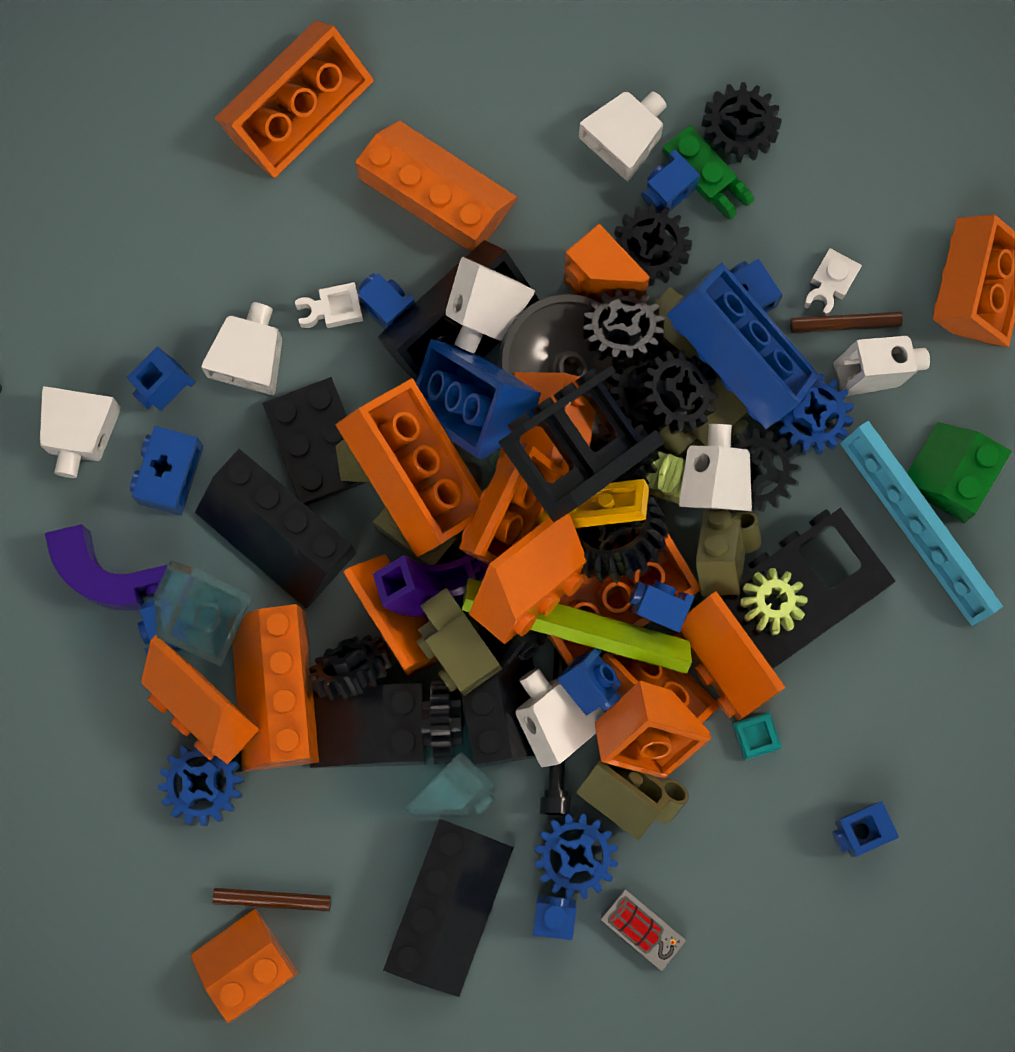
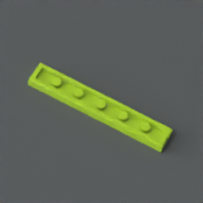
(605, 634)

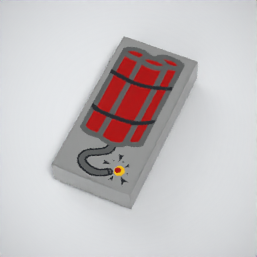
(643, 930)

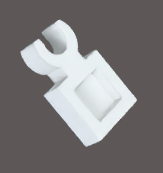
(832, 278)
(337, 306)

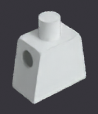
(624, 131)
(484, 303)
(246, 352)
(879, 364)
(75, 427)
(717, 474)
(553, 719)

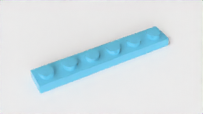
(921, 524)

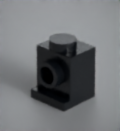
(516, 648)

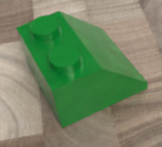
(957, 469)

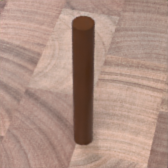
(843, 322)
(271, 899)

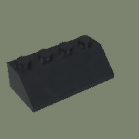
(427, 319)
(274, 529)
(491, 714)
(448, 908)

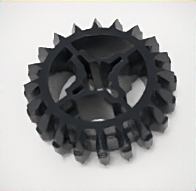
(624, 545)

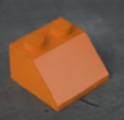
(600, 266)
(649, 731)
(242, 966)

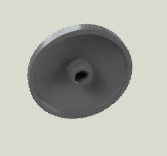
(552, 341)

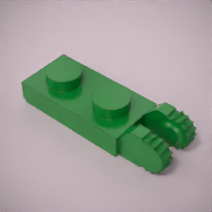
(713, 171)

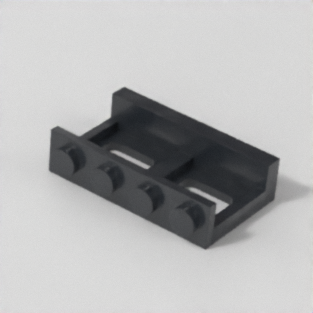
(588, 469)
(824, 605)

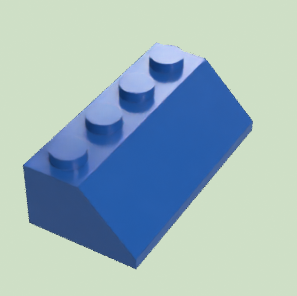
(743, 346)
(472, 397)

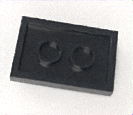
(308, 439)

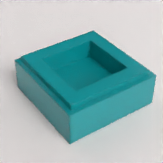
(756, 736)

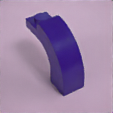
(76, 563)
(409, 584)

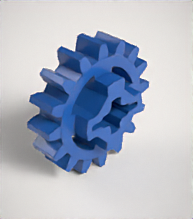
(815, 429)
(190, 798)
(598, 870)

